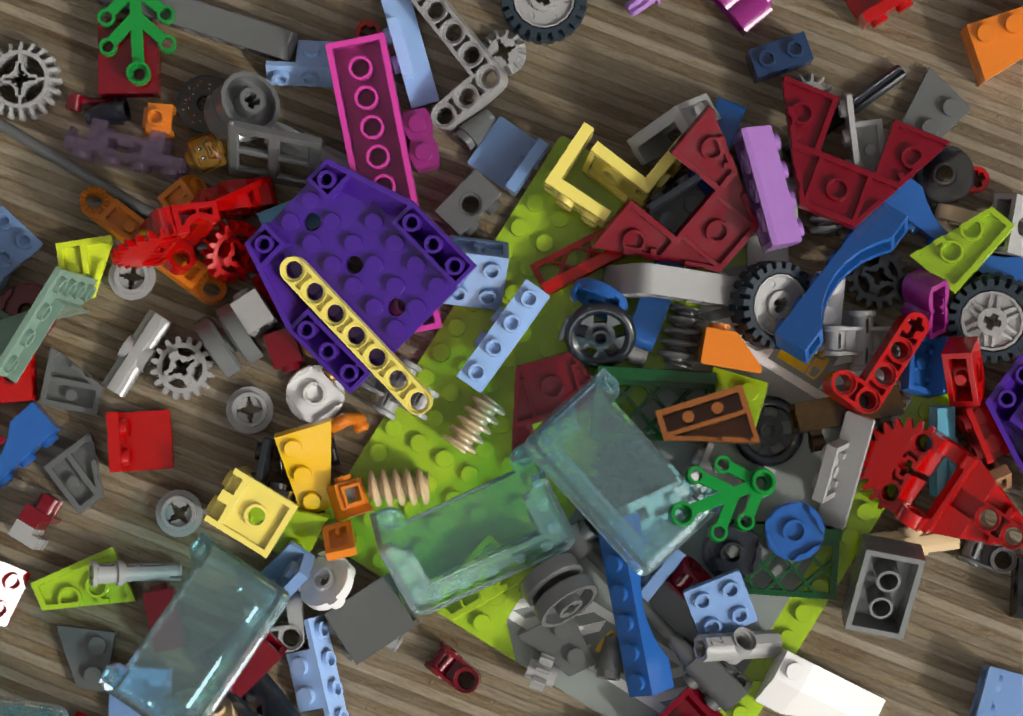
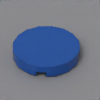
(591, 290)
(794, 530)

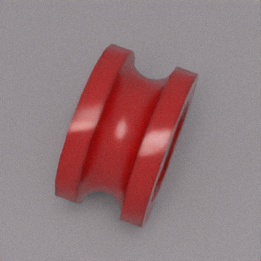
(370, 24)
(982, 184)

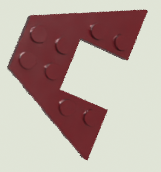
(837, 187)
(716, 225)

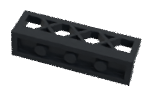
(266, 698)

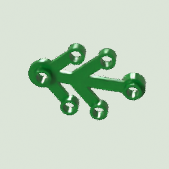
(136, 24)
(727, 495)

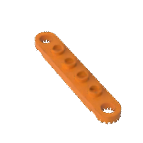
(124, 223)

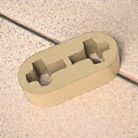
(953, 214)

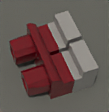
(34, 521)

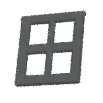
(272, 154)

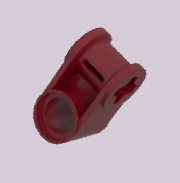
(693, 576)
(452, 668)

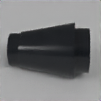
(113, 110)

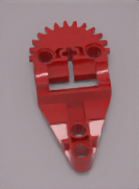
(184, 226)
(961, 503)

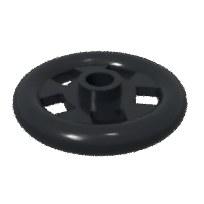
(585, 316)
(791, 442)

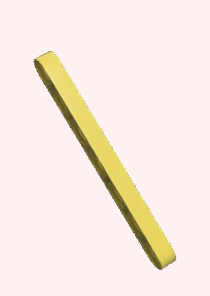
(342, 328)

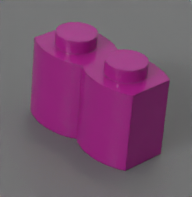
(744, 13)
(420, 134)
(929, 296)

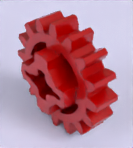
(229, 250)

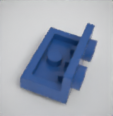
(925, 370)

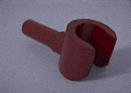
(75, 101)

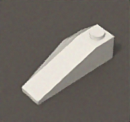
(805, 689)

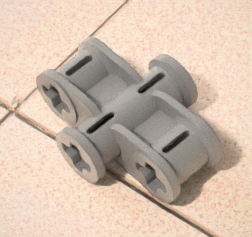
(856, 340)
(387, 403)

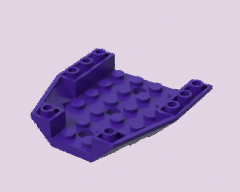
(401, 258)

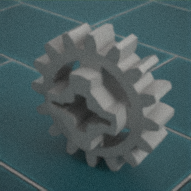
(176, 357)

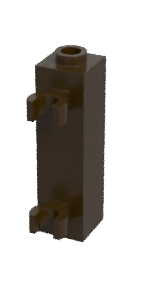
(827, 413)

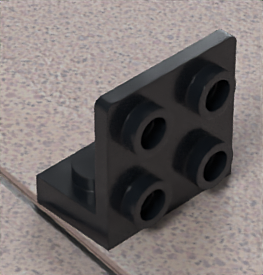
(676, 205)
(264, 455)

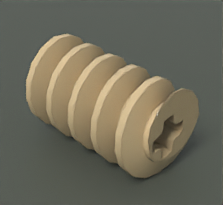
(474, 424)
(398, 487)

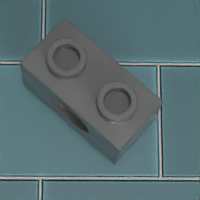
(476, 188)

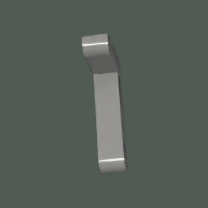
(461, 49)
(671, 283)

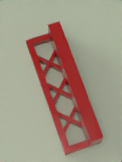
(580, 271)

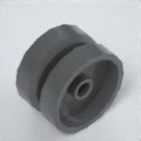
(244, 99)
(226, 341)
(558, 590)

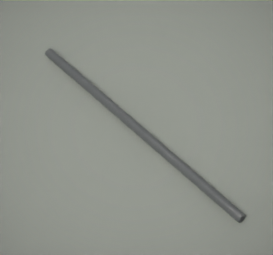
(83, 174)

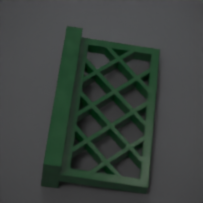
(658, 378)
(832, 538)

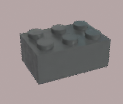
(883, 586)

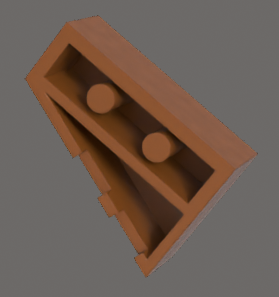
(710, 418)

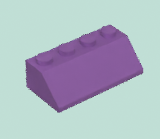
(767, 187)

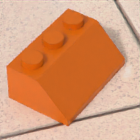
(725, 349)

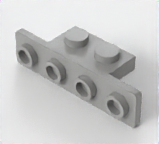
(862, 138)
(841, 469)

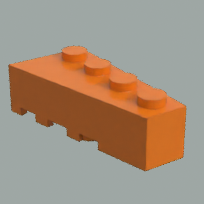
(994, 43)

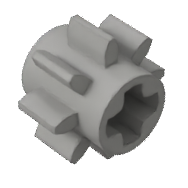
(541, 672)

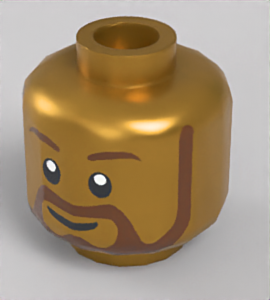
(206, 152)

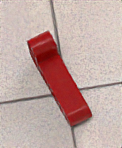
(881, 359)

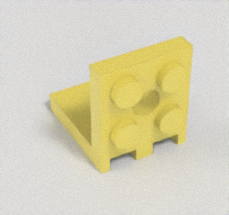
(624, 180)
(567, 195)
(232, 506)

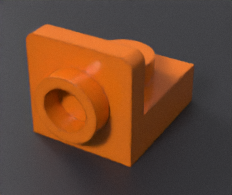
(182, 190)
(339, 540)

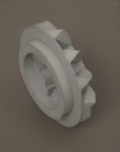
(510, 40)
(140, 288)
(239, 400)
(165, 511)

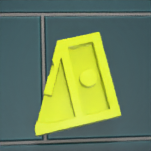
(86, 256)

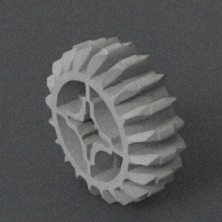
(34, 82)

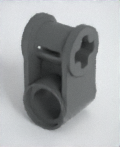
(984, 555)

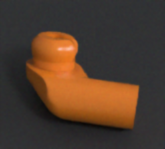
(344, 420)

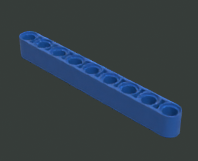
(651, 310)

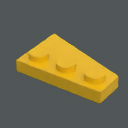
(308, 462)

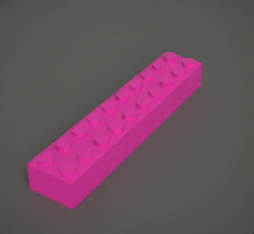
(373, 122)

